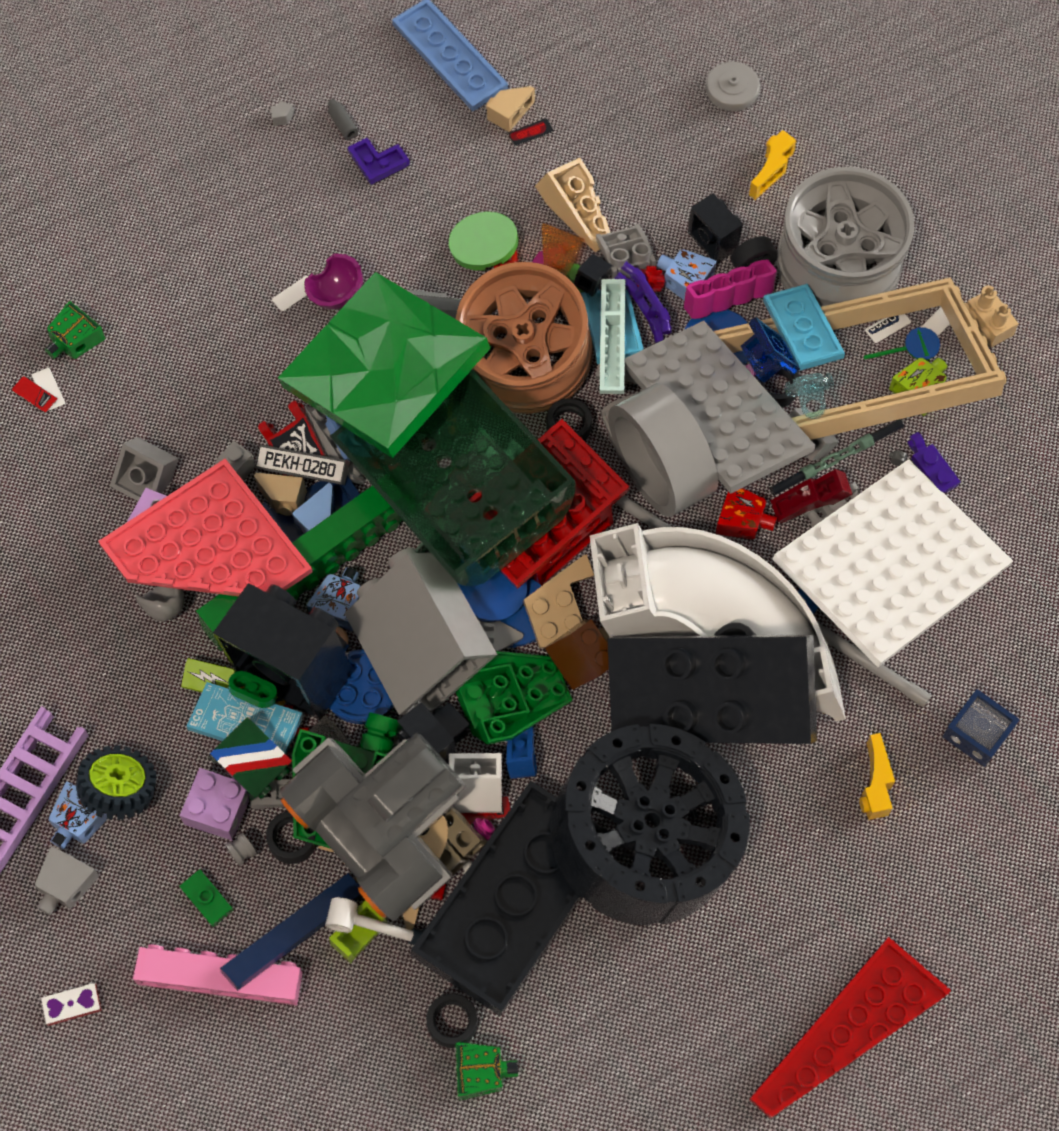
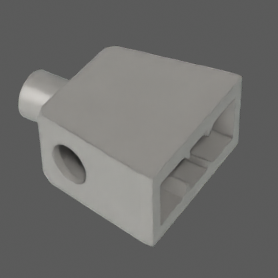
(63, 880)

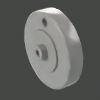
(732, 86)

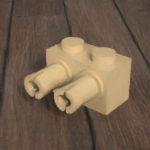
(992, 316)

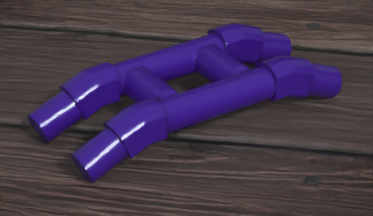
(658, 325)

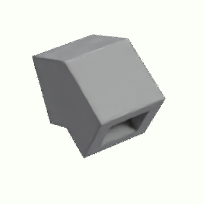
(282, 113)

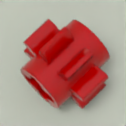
(654, 277)

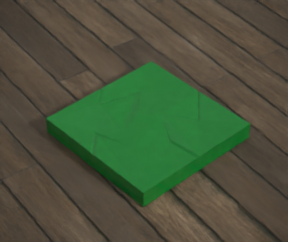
(384, 364)

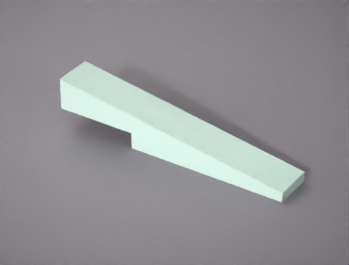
(612, 336)

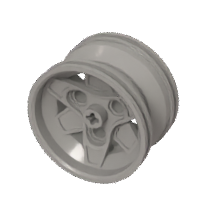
(871, 217)

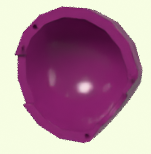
(335, 283)

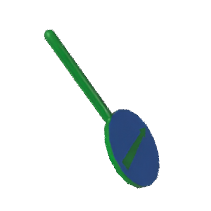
(919, 343)

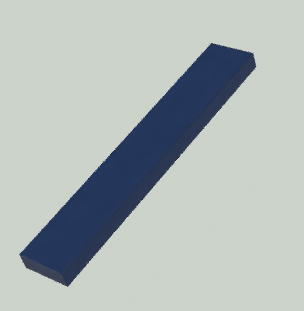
(287, 934)

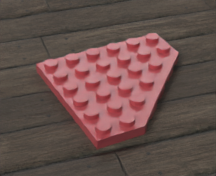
(206, 540)

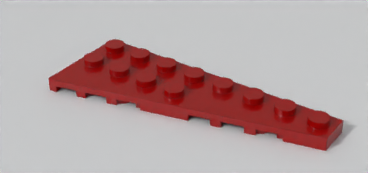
(869, 1009)

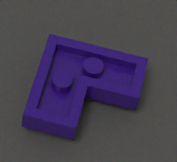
(375, 165)

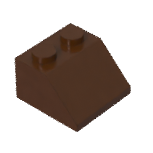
(580, 654)

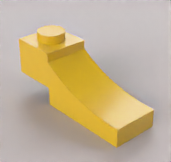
(778, 151)
(875, 797)

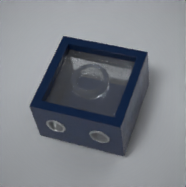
(980, 728)

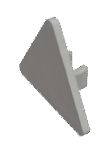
(500, 634)

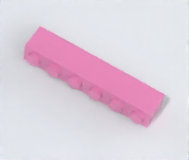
(202, 975)

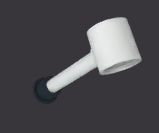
(344, 916)

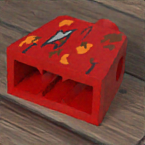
(743, 515)

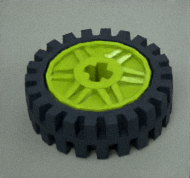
(116, 782)

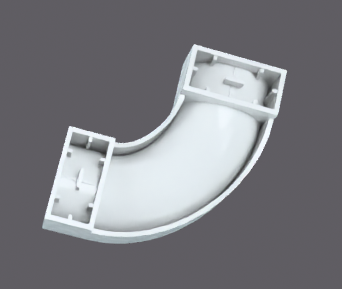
(694, 585)

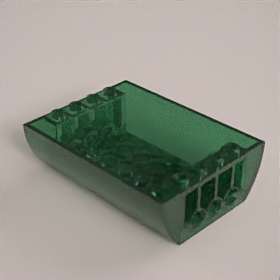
(489, 456)

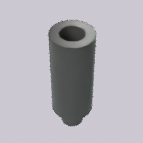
(342, 119)

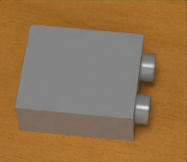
(419, 631)

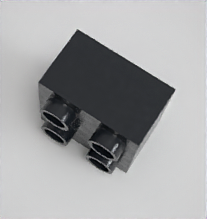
(286, 647)

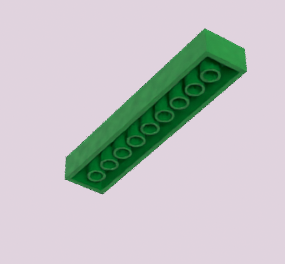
(324, 548)

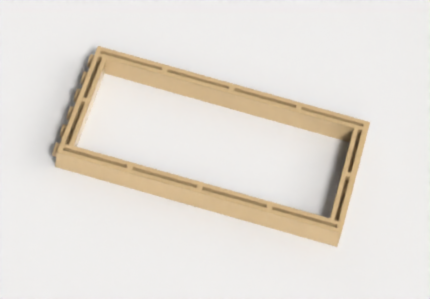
(943, 293)

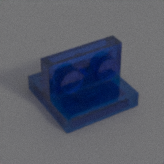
(767, 351)

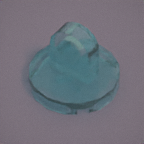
(810, 388)

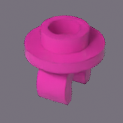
(484, 828)

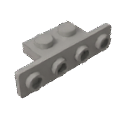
(328, 445)

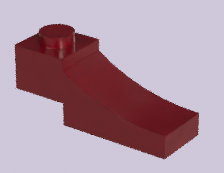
(811, 495)

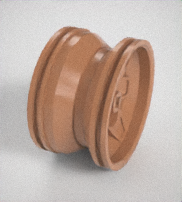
(550, 291)

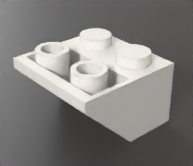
(483, 780)

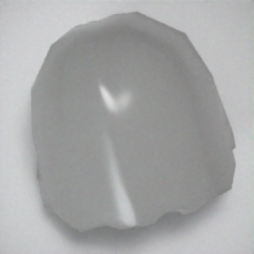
(162, 603)

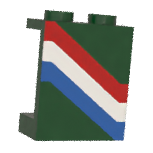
(251, 758)

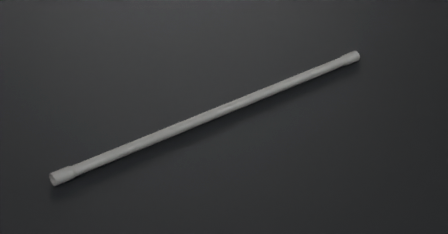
(909, 689)

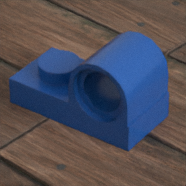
(521, 755)

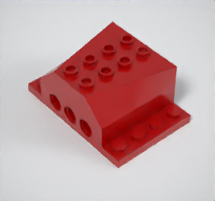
(589, 513)

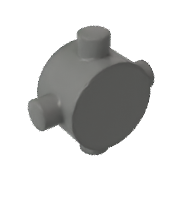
(898, 457)

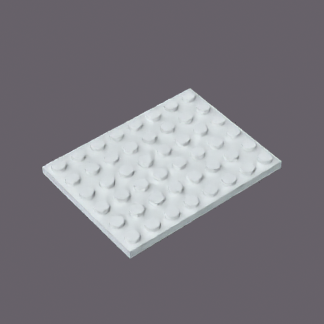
(892, 562)

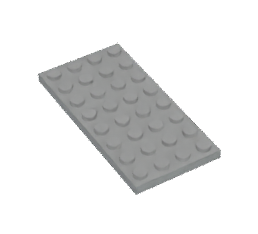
(735, 413)

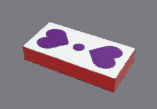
(71, 1004)

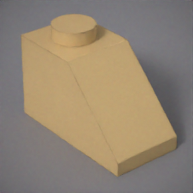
(510, 106)
(282, 492)

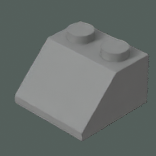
(142, 467)

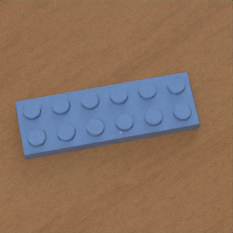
(449, 54)

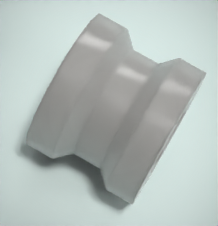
(240, 849)

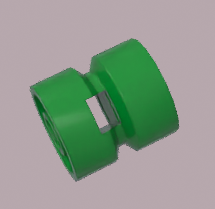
(379, 733)

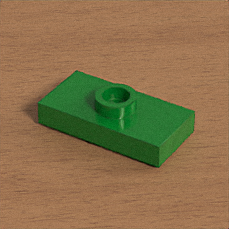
(206, 898)

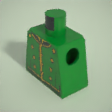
(73, 333)
(481, 1070)

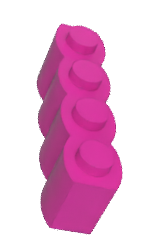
(729, 289)

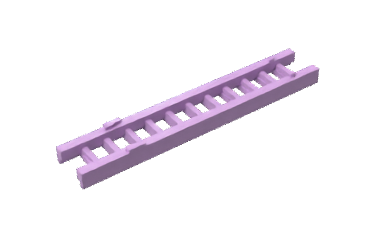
(8, 776)

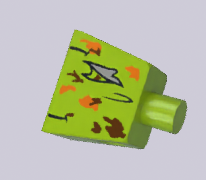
(919, 375)

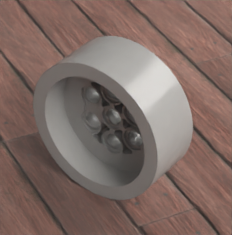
(663, 449)

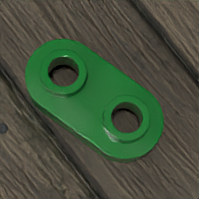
(254, 689)

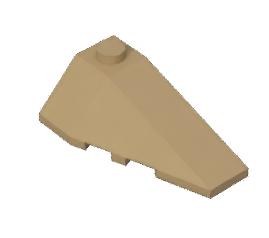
(572, 197)

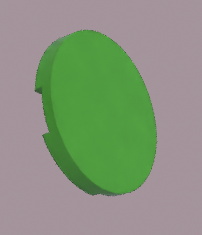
(483, 240)

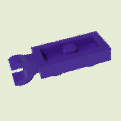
(932, 464)

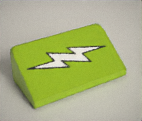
(199, 673)

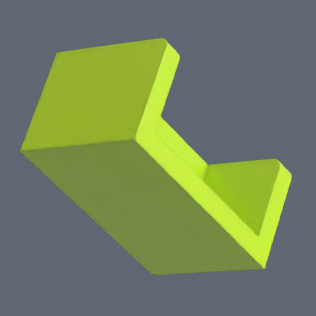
(354, 942)

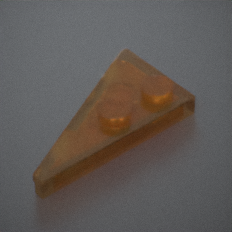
(559, 248)

